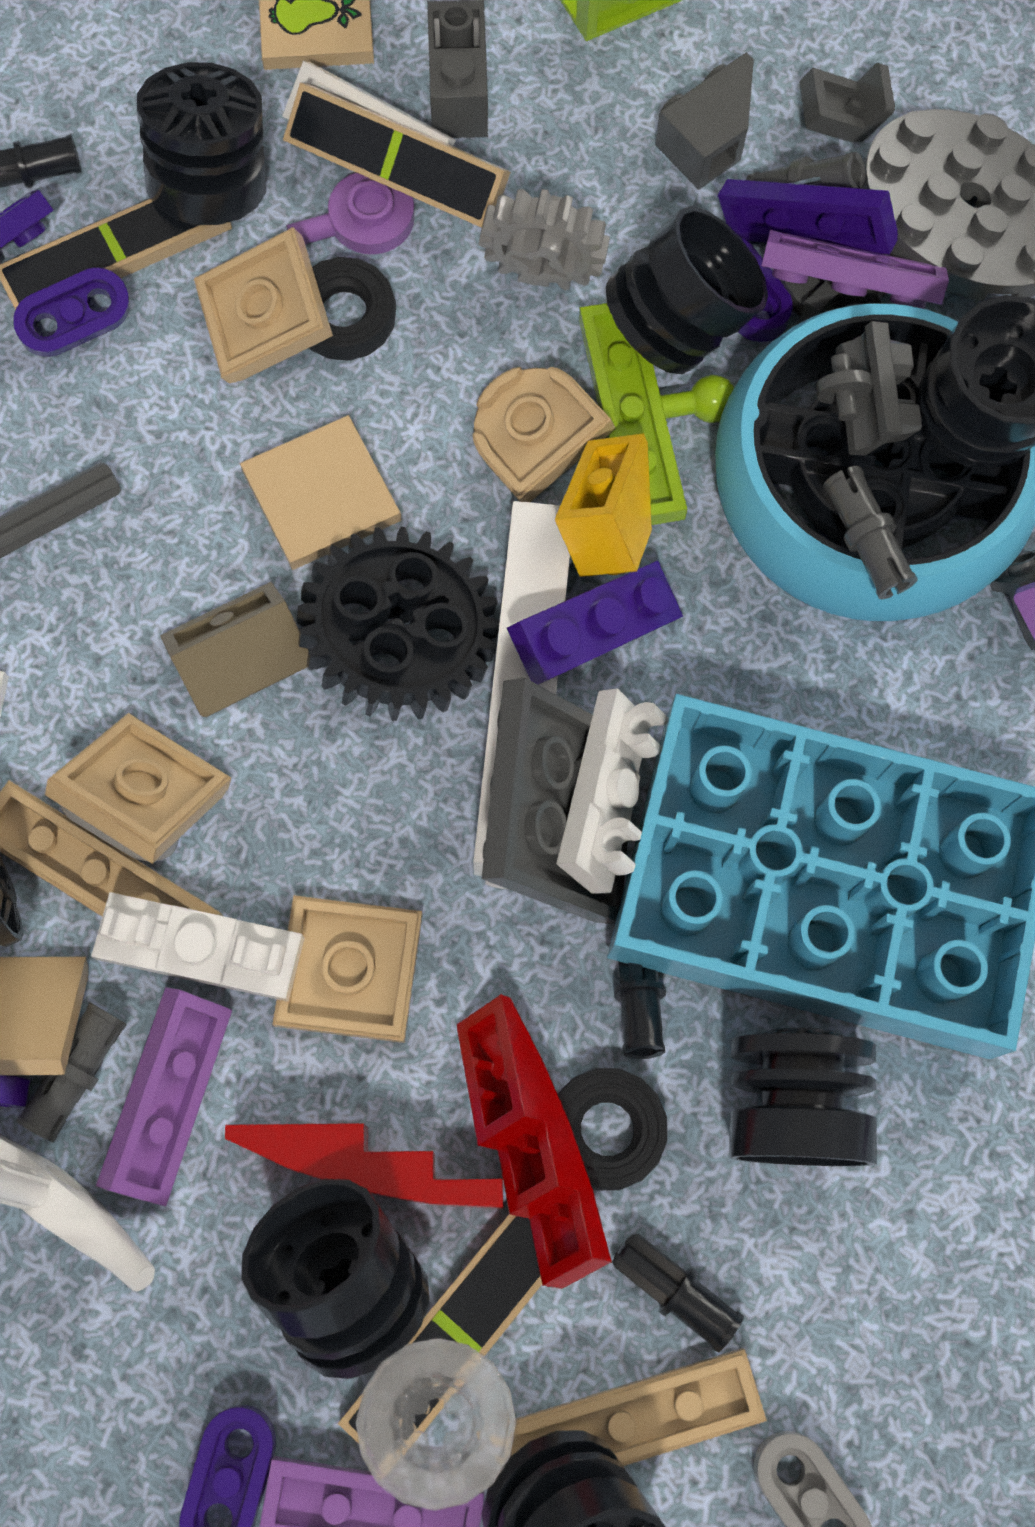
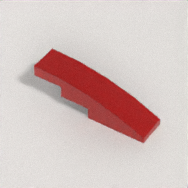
(537, 1151)
(343, 1153)

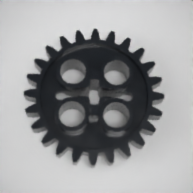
(372, 579)

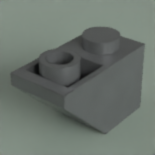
(458, 68)
(709, 124)

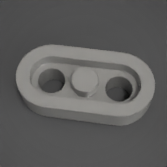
(817, 1492)

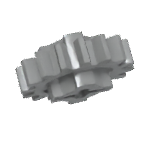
(544, 239)

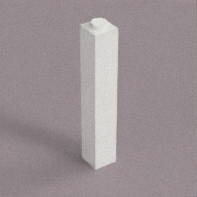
(532, 583)

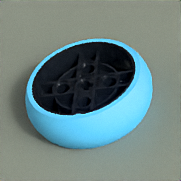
(770, 442)

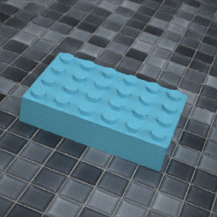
(834, 879)

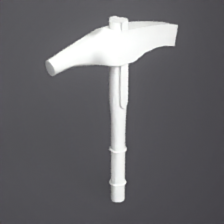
(70, 1213)

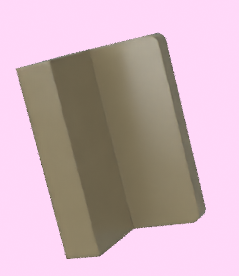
(236, 649)

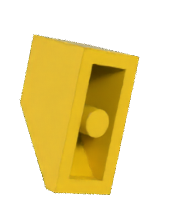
(608, 507)

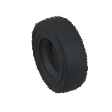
(378, 322)
(646, 1114)

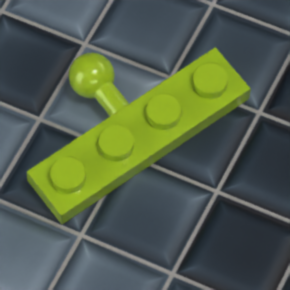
(631, 399)

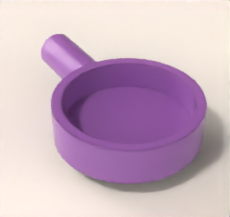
(362, 217)

